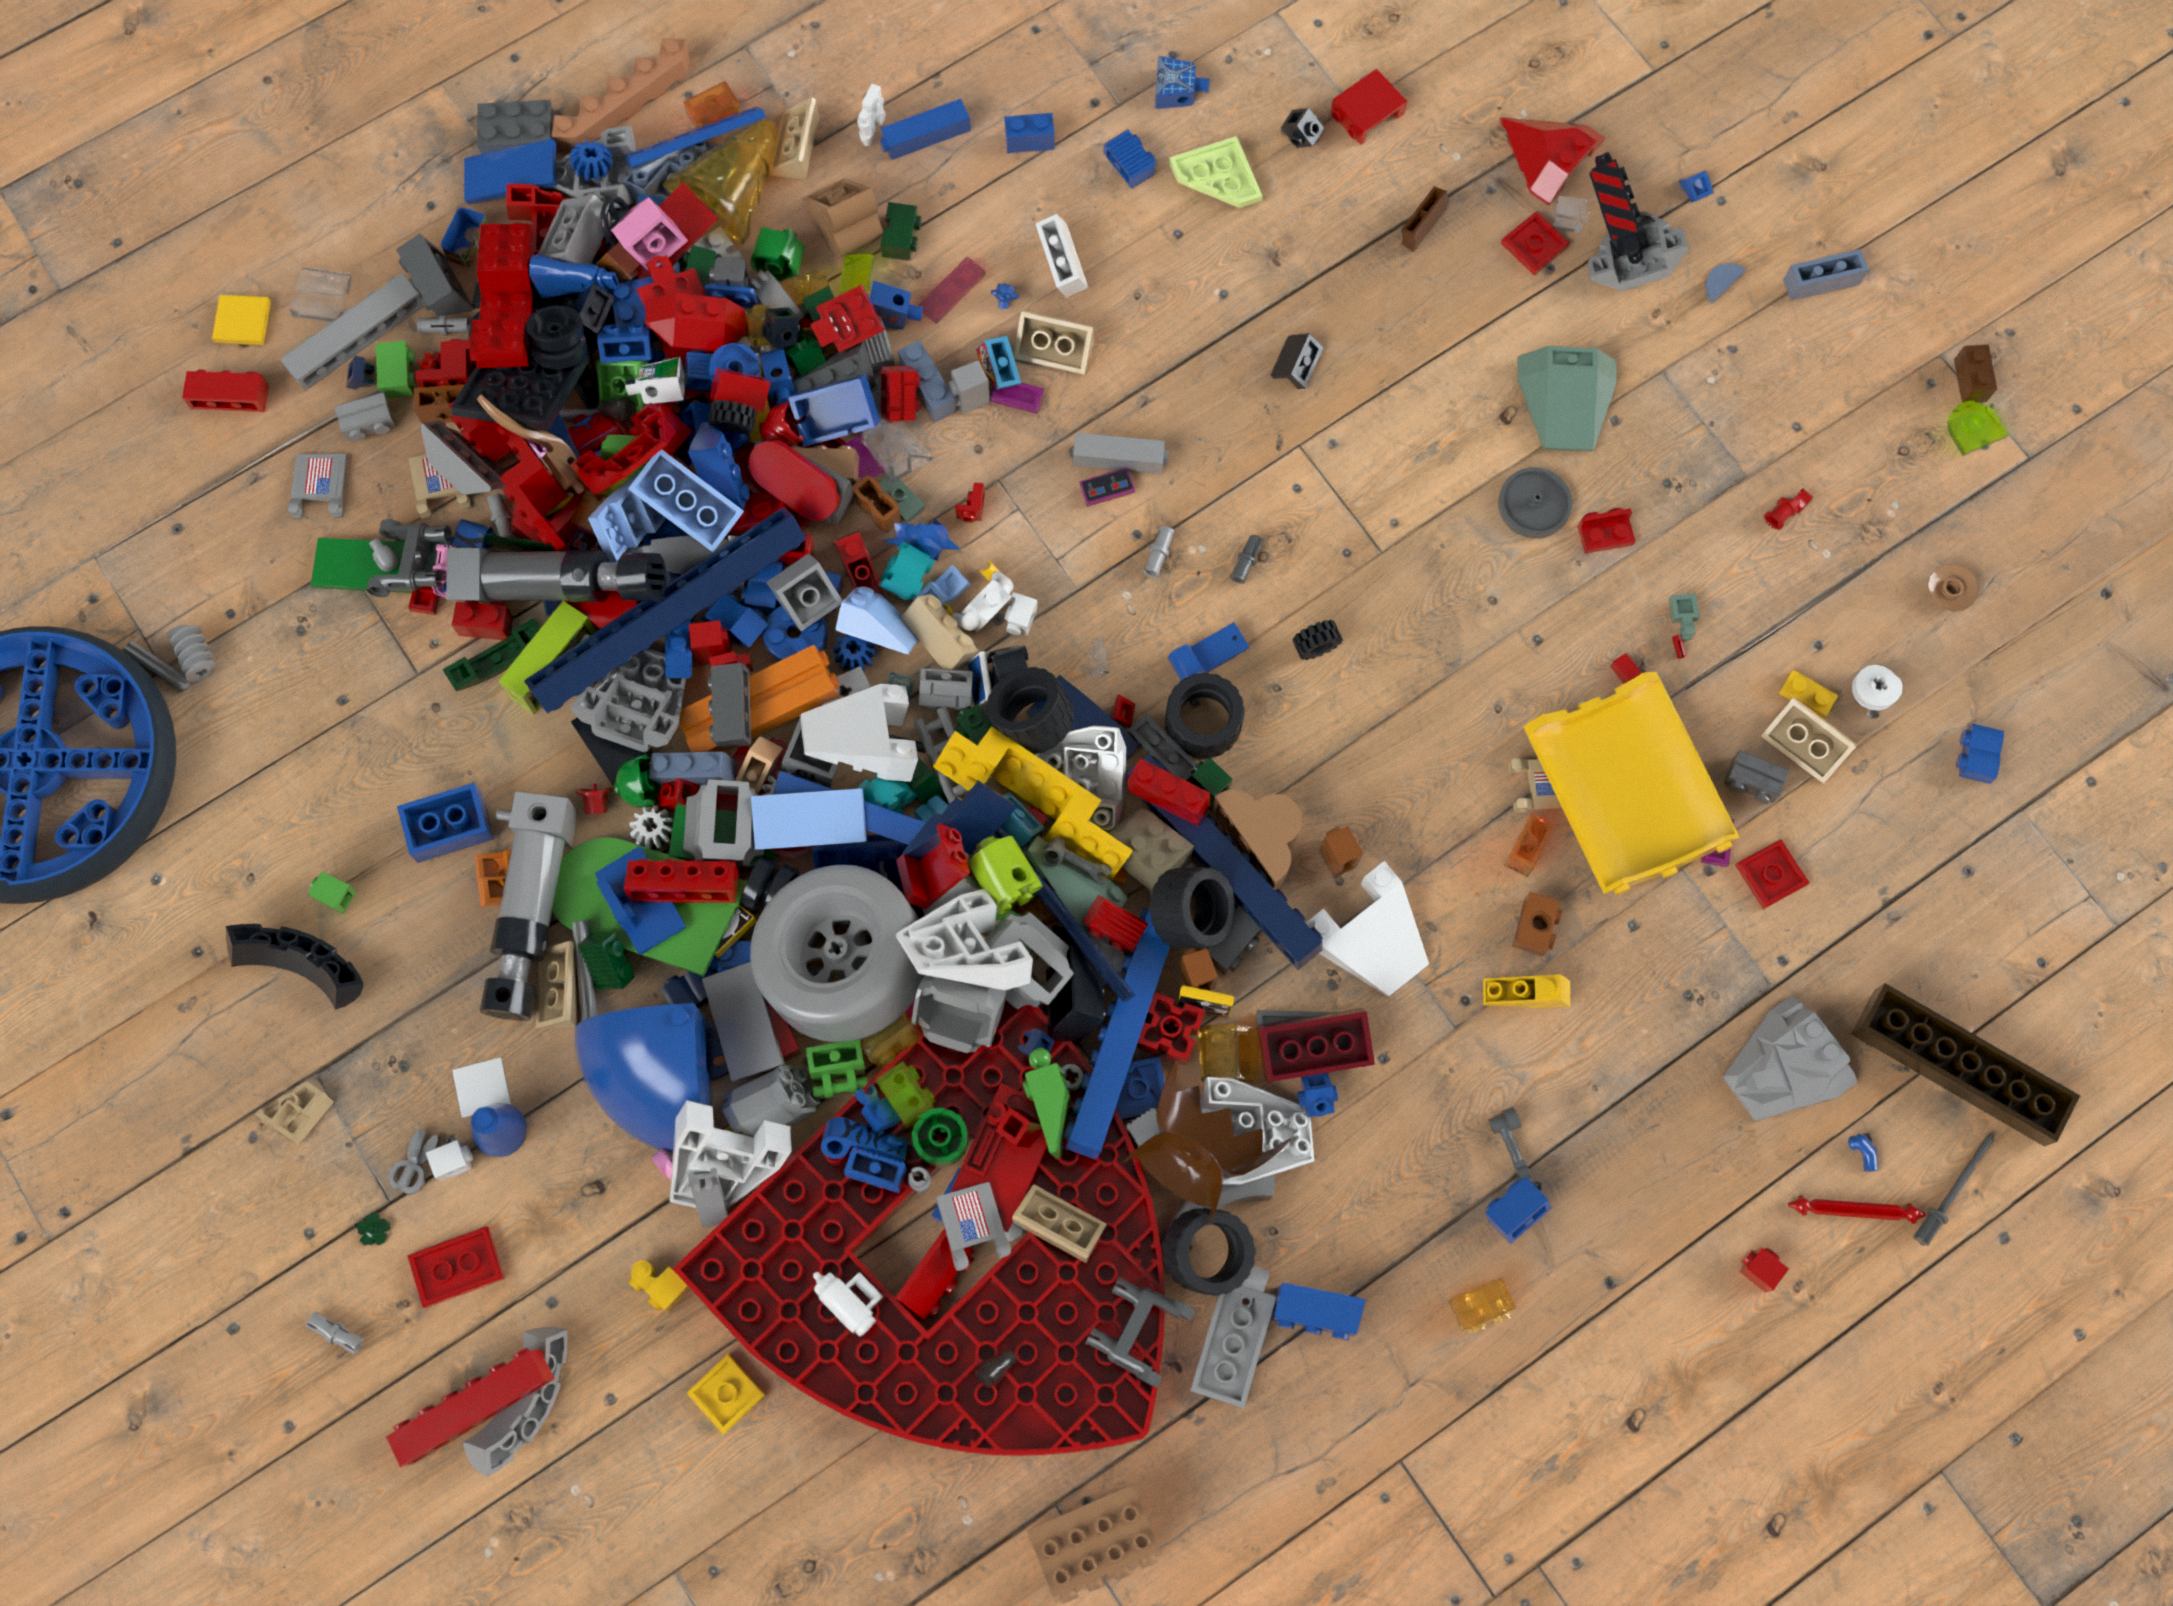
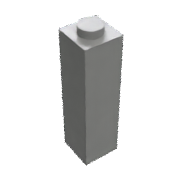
(1119, 453)

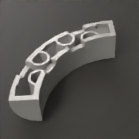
(679, 552)
(1253, 1190)
(519, 1423)

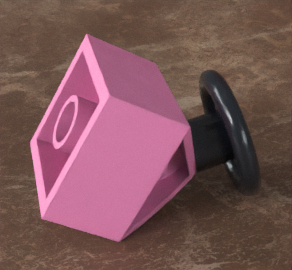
(642, 230)

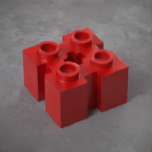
(1177, 1044)

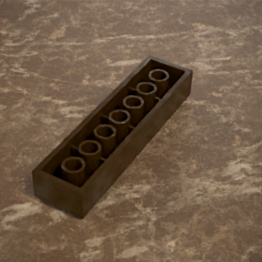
(1966, 1065)

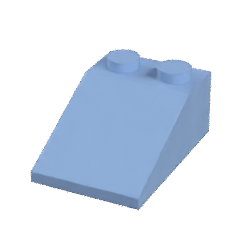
(874, 620)

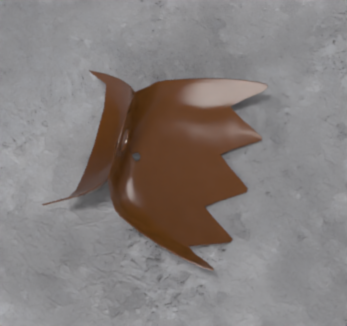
(1201, 1143)

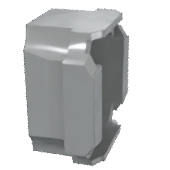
(701, 824)
(1045, 945)
(958, 1013)

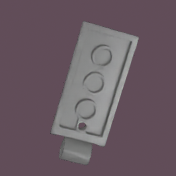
(1235, 1341)

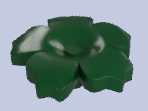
(373, 1230)

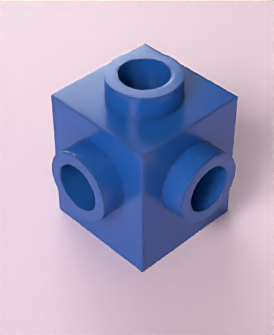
(1317, 1095)

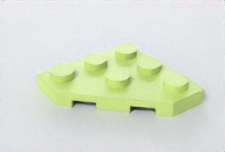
(1218, 172)

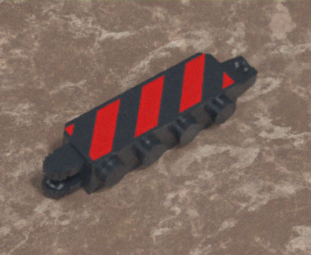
(1617, 209)

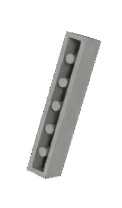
(352, 332)

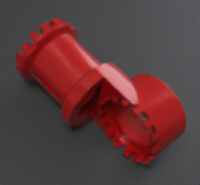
(1787, 508)

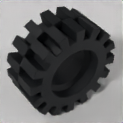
(732, 416)
(1317, 639)

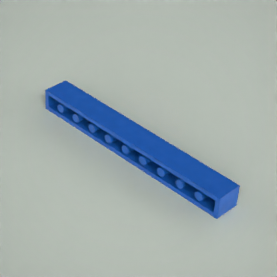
(1117, 1045)

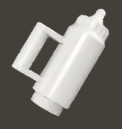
(845, 1303)

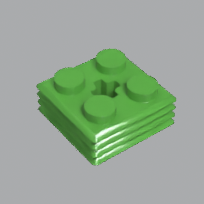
(611, 379)

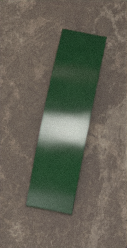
(493, 660)

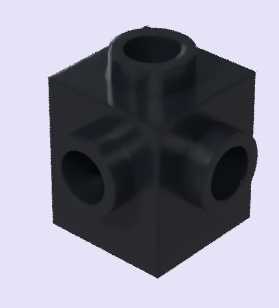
(1302, 128)
(781, 327)

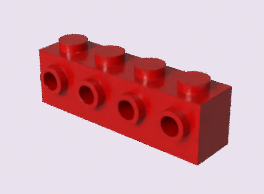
(681, 881)

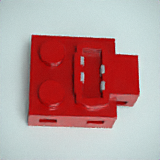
(847, 319)

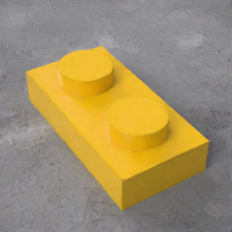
(1809, 693)

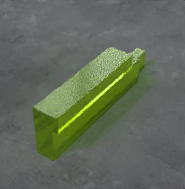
(856, 271)

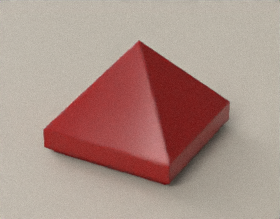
(1123, 711)

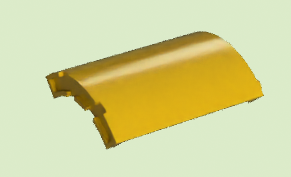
(1631, 784)

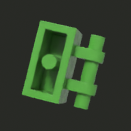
(836, 1062)

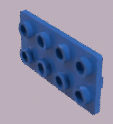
(644, 922)

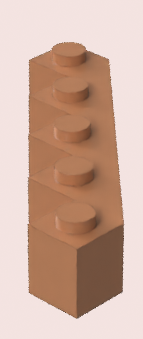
(623, 96)

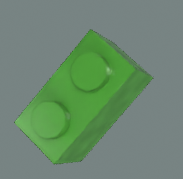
(395, 369)

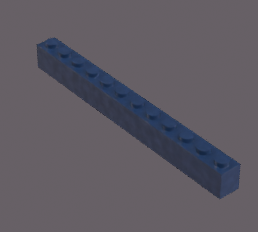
(656, 619)

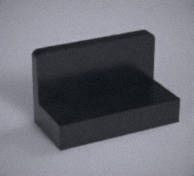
(593, 308)
(1297, 359)

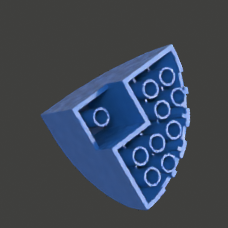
(645, 1067)

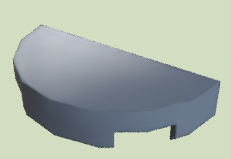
(1721, 279)

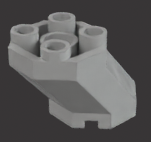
(777, 1097)

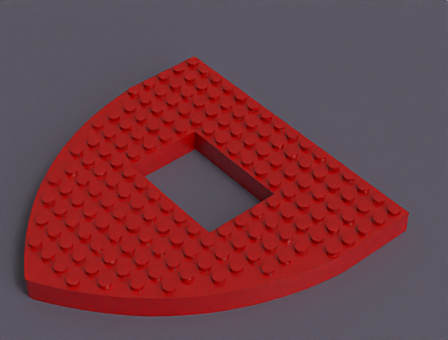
(1034, 1301)

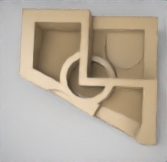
(297, 1112)

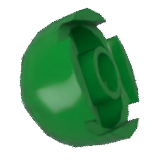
(634, 783)

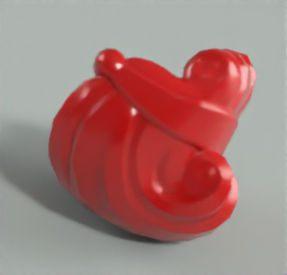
(780, 426)

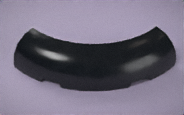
(296, 953)

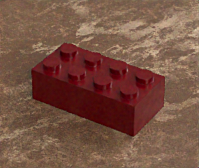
(1315, 1045)

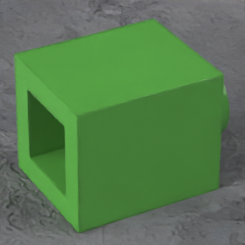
(331, 892)

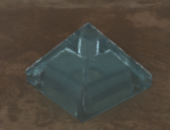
(897, 679)

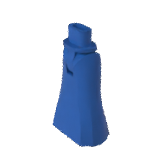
(564, 278)

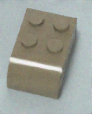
(1154, 846)

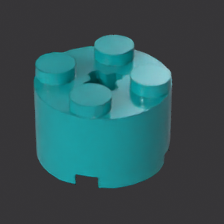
(905, 571)
(888, 793)

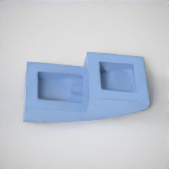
(947, 586)

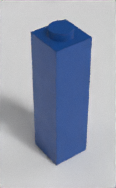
(925, 129)

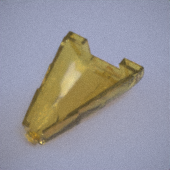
(732, 176)

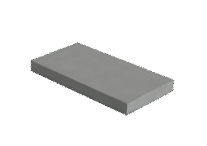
(743, 1022)

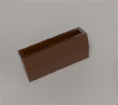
(1424, 218)

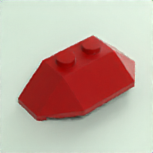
(695, 321)

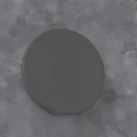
(1535, 503)

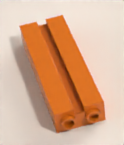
(775, 698)

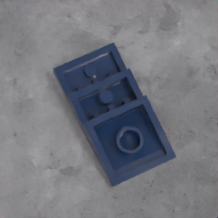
(1087, 714)
(973, 817)

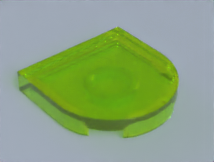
(1974, 427)

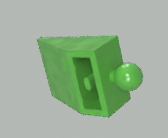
(1051, 1098)

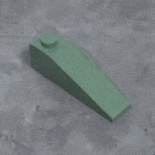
(1073, 884)

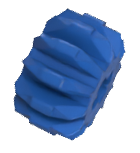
(590, 160)
(850, 660)

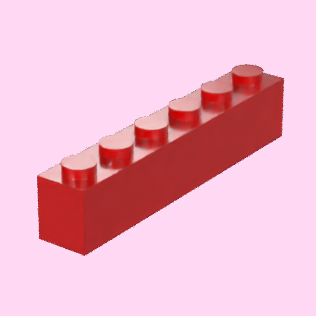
(470, 1407)

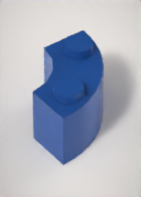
(740, 621)

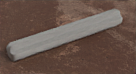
(585, 982)

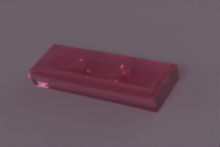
(952, 289)

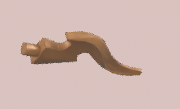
(558, 452)

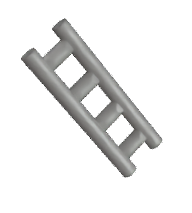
(933, 751)

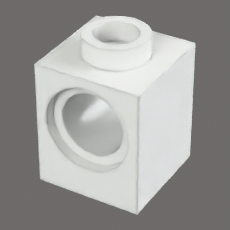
(450, 1160)

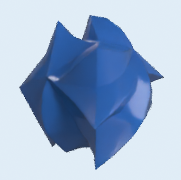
(926, 538)

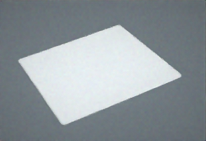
(480, 1086)

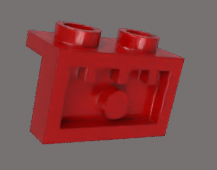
(1606, 530)

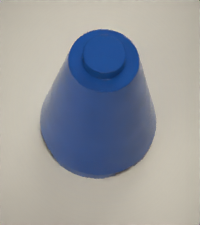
(498, 1129)

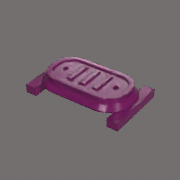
(867, 462)

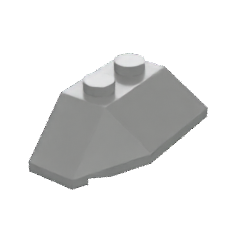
(458, 460)

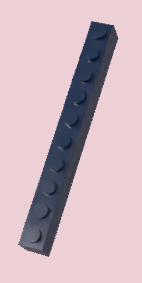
(1250, 887)

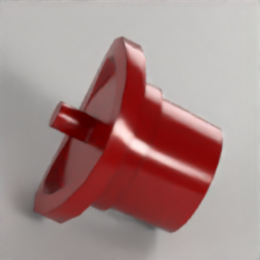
(594, 799)

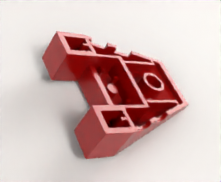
(530, 203)
(601, 474)

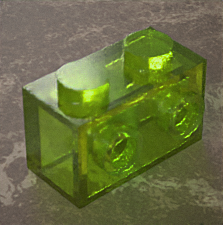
(905, 1094)

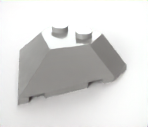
(619, 142)
(1661, 256)

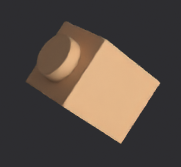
(759, 763)

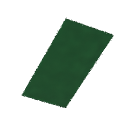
(516, 544)

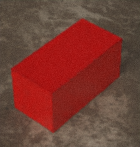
(1625, 668)

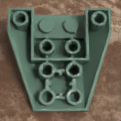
(1567, 394)

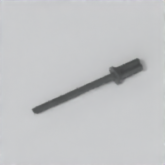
(1936, 1216)

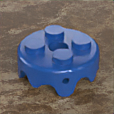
(778, 642)

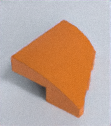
(491, 876)

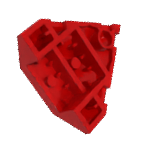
(1549, 152)

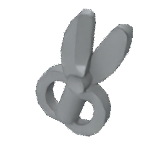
(416, 1158)

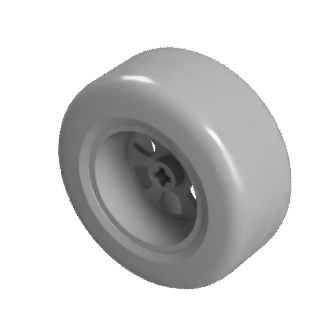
(812, 909)

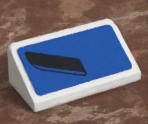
(980, 679)

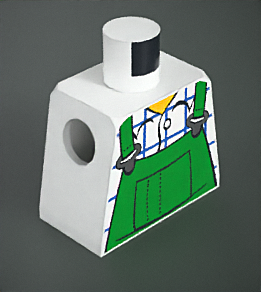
(659, 382)

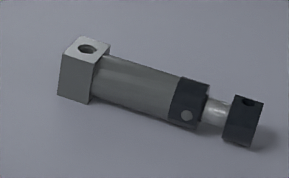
(552, 575)

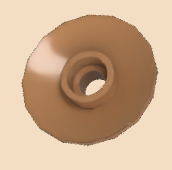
(1959, 580)

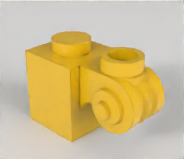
(663, 1290)

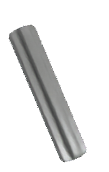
(157, 666)

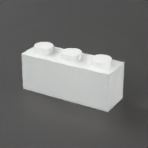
(1061, 255)

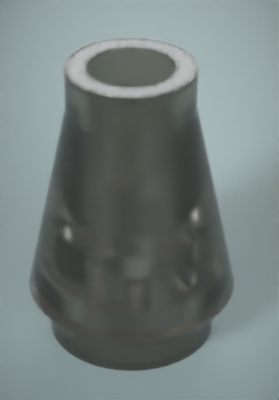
(617, 408)
(994, 1368)

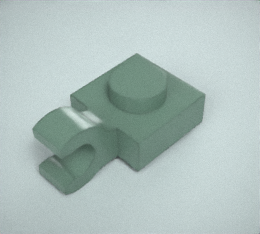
(1684, 610)

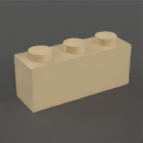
(939, 633)

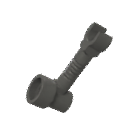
(1056, 852)
(1504, 1125)

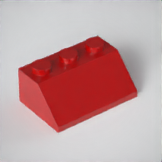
(932, 1279)

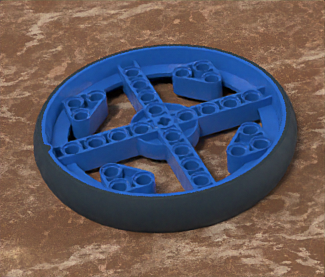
(32, 762)

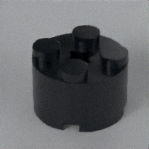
(1006, 661)

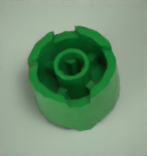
(778, 253)
(932, 1151)

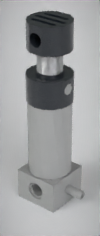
(521, 931)

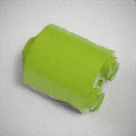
(1004, 872)

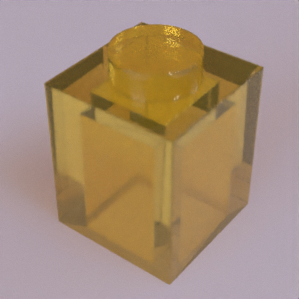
(754, 320)

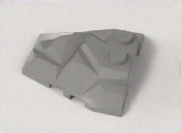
(634, 703)
(1789, 1063)

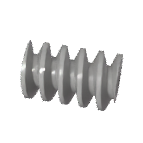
(191, 652)

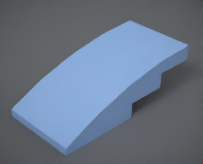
(623, 521)
(808, 818)

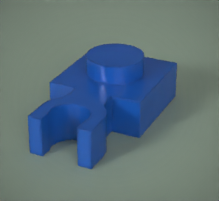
(877, 1112)

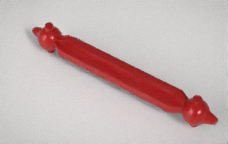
(1857, 1209)

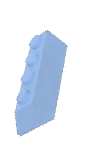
(686, 500)

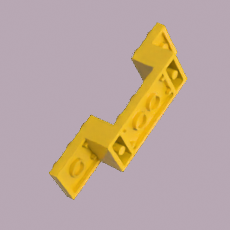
(1039, 785)

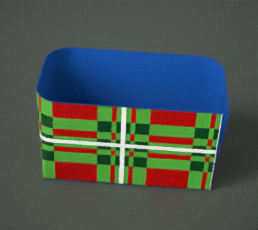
(461, 222)

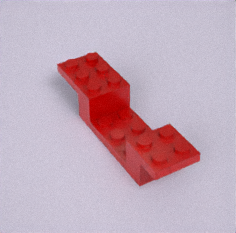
(506, 296)
(527, 481)

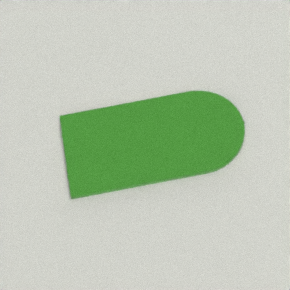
(581, 899)

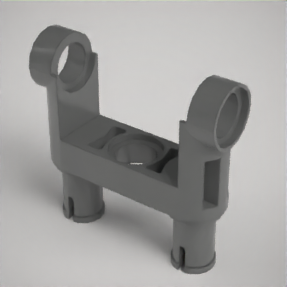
(411, 573)
(1119, 1348)

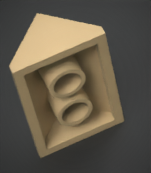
(795, 140)
(1053, 342)
(1808, 740)
(558, 988)
(1059, 1223)

